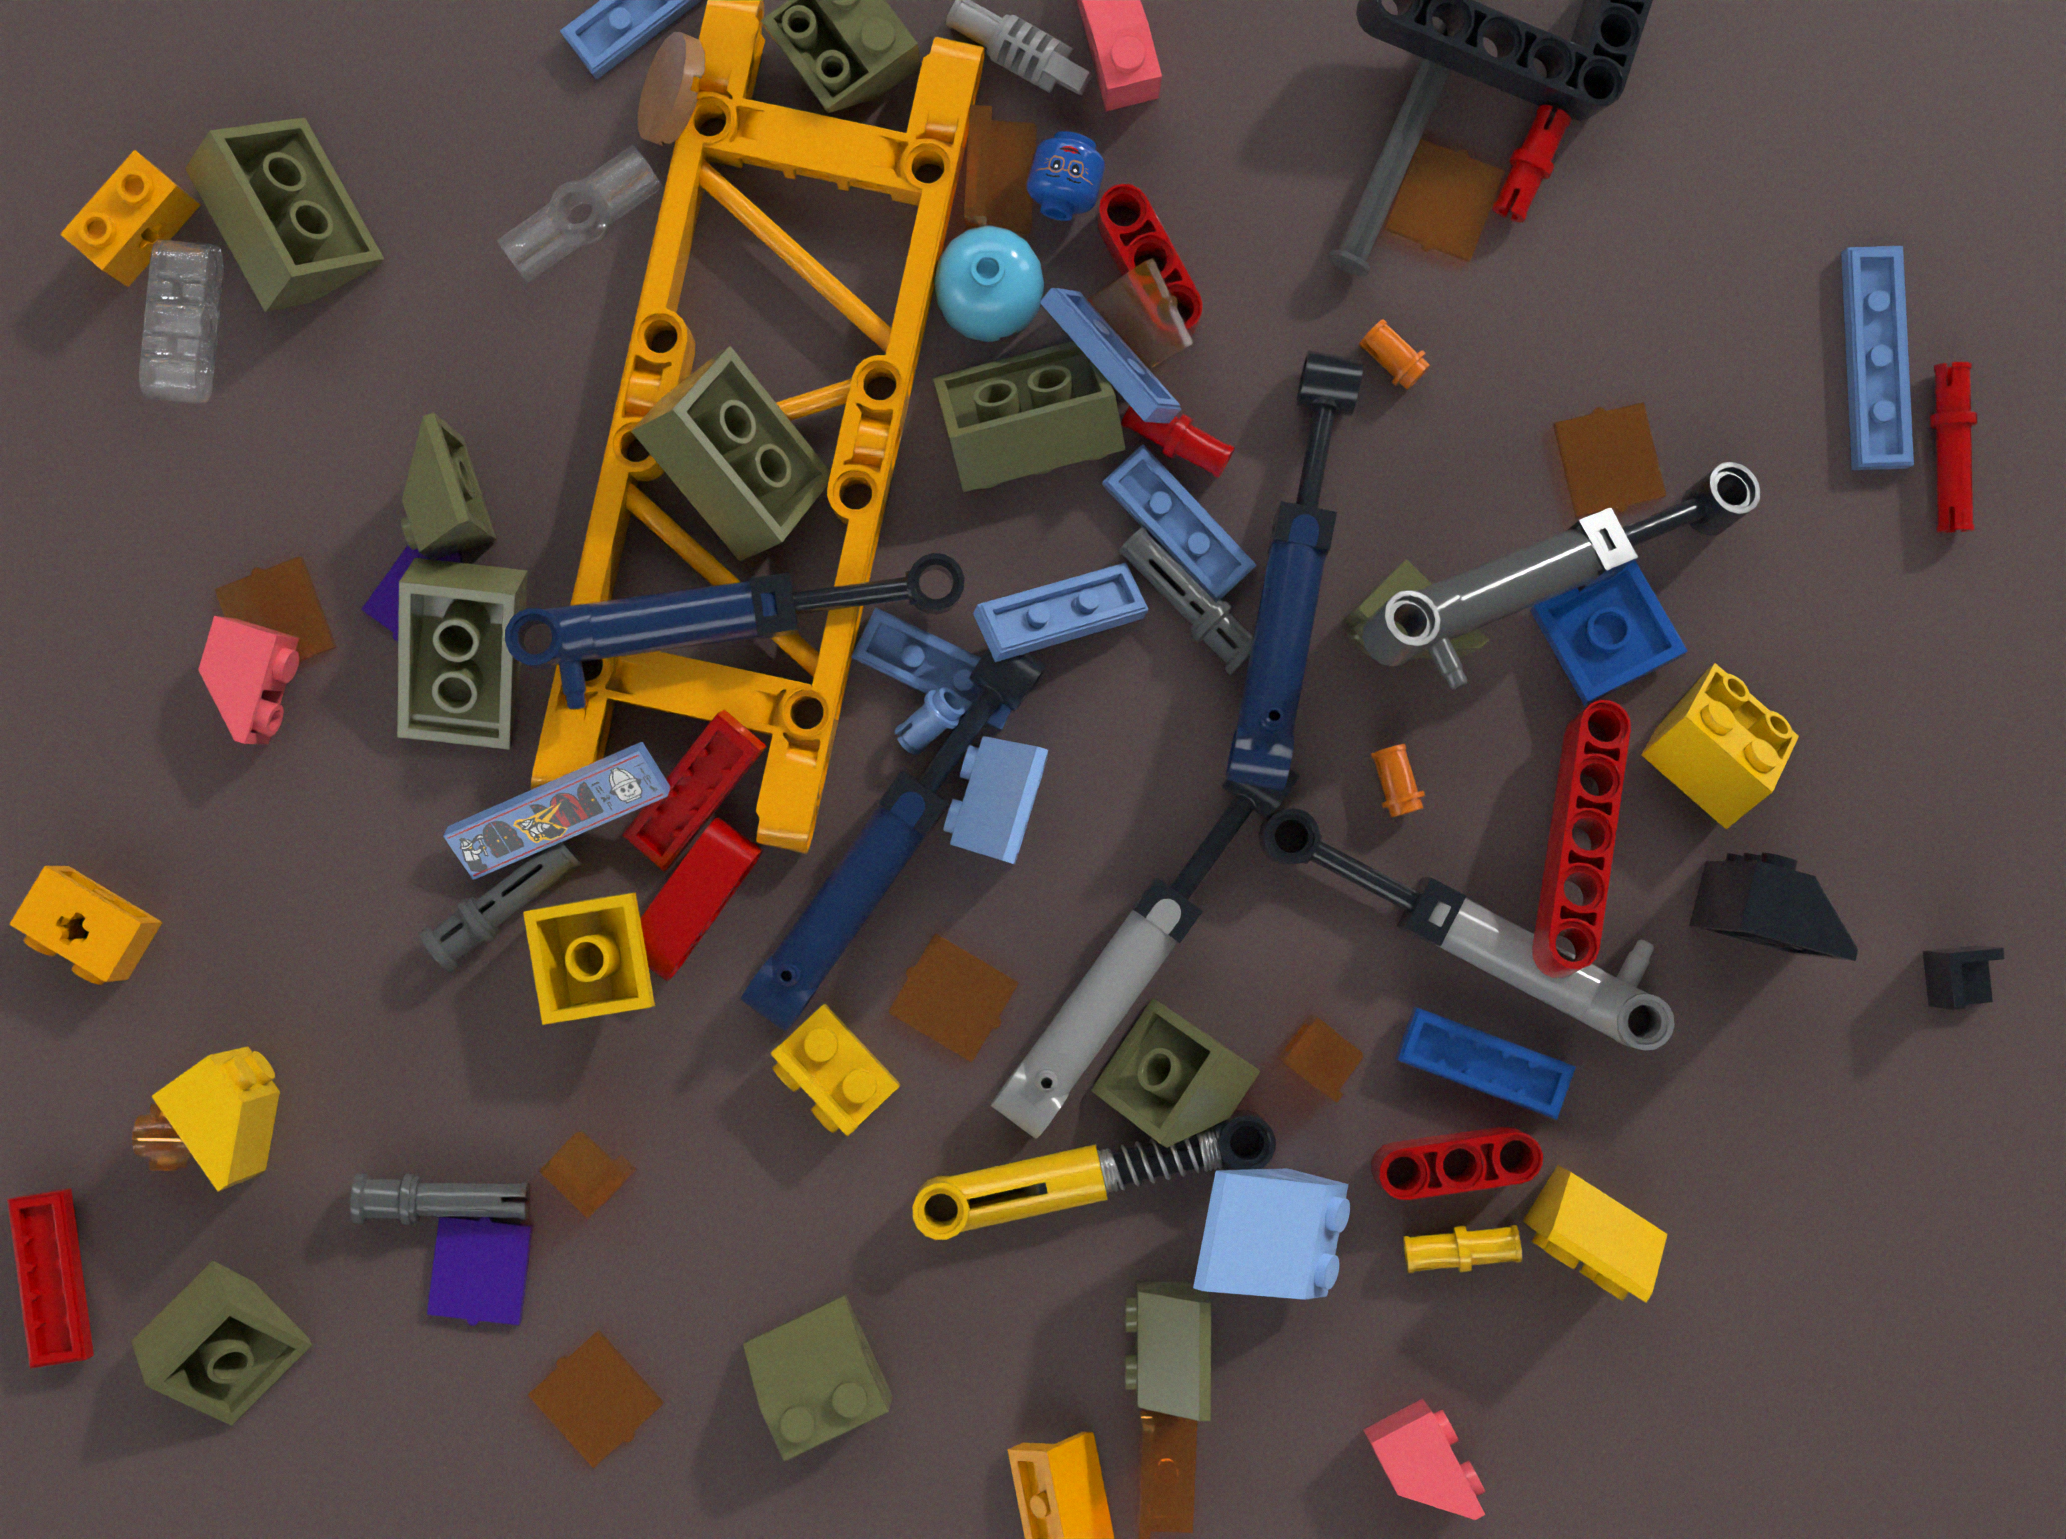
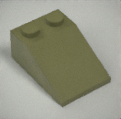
(453, 653)

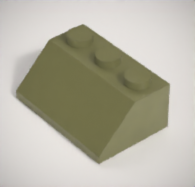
(282, 211)
(1028, 415)
(734, 455)

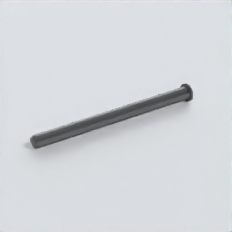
(1391, 166)

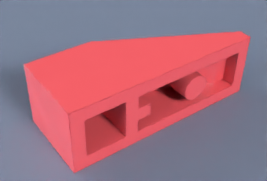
(1121, 51)

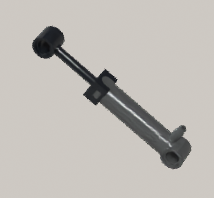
(1577, 558)

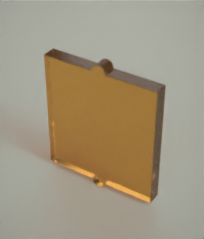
(1444, 200)
(1143, 314)
(1609, 459)
(281, 601)
(953, 997)
(596, 1398)

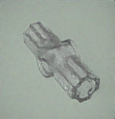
(548, 233)

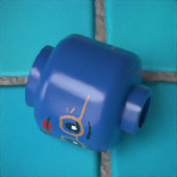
(1065, 175)

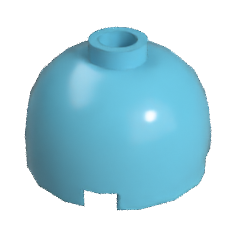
(988, 283)

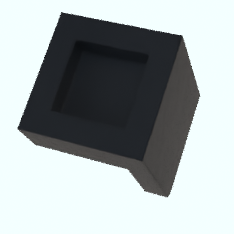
(1959, 975)

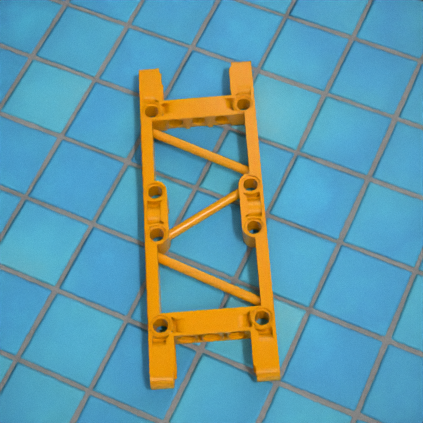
(869, 429)

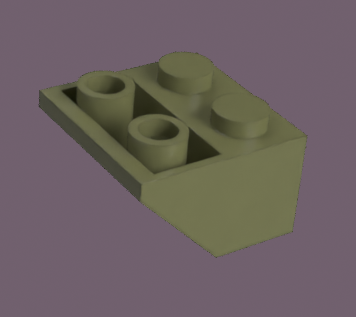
(844, 48)

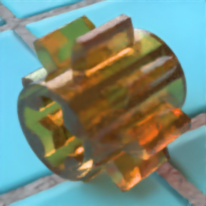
(157, 1139)

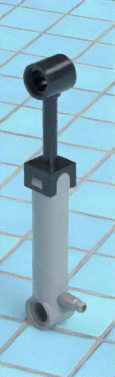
(1491, 942)
(1122, 972)

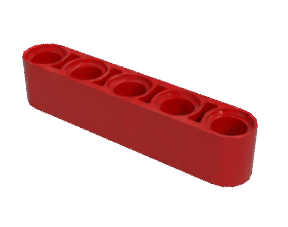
(1568, 861)

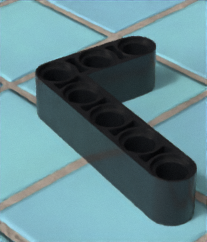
(1517, 45)

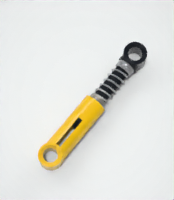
(1083, 1176)

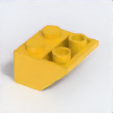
(1722, 746)
(1588, 1226)

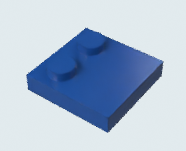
(1609, 633)

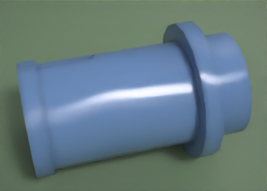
(939, 712)

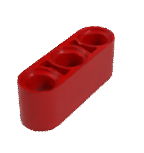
(1143, 238)
(696, 896)
(1483, 1166)

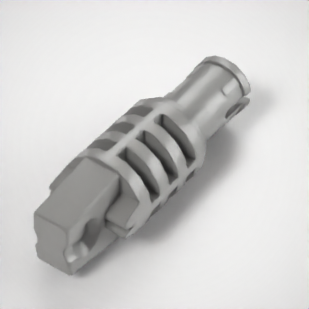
(1019, 47)

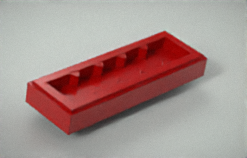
(696, 790)
(50, 1278)

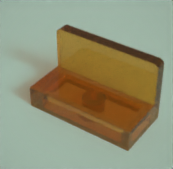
(998, 172)
(1165, 1474)

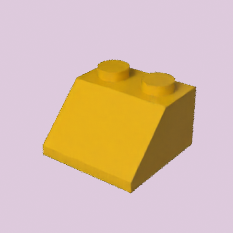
(589, 958)
(224, 1114)

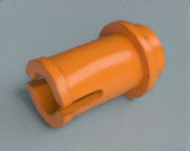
(1395, 355)
(1397, 781)

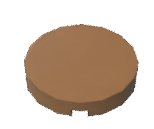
(666, 94)

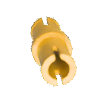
(1462, 1249)

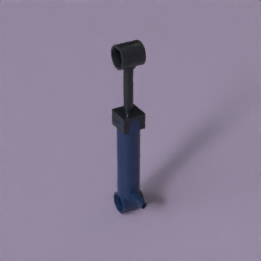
(1291, 588)
(704, 616)
(879, 853)

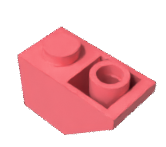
(248, 675)
(1420, 1462)

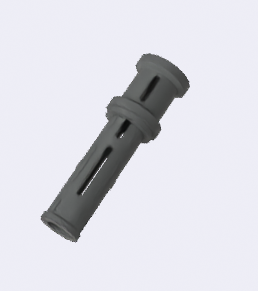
(1141, 551)
(479, 918)
(411, 1199)

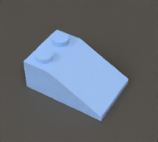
(997, 798)
(1272, 1234)

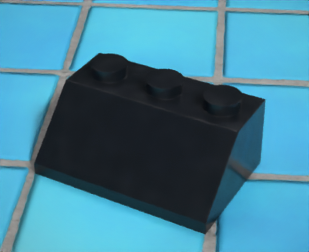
(1770, 906)

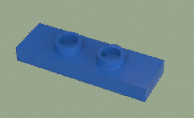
(1485, 1063)

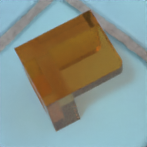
(1321, 1056)
(586, 1173)

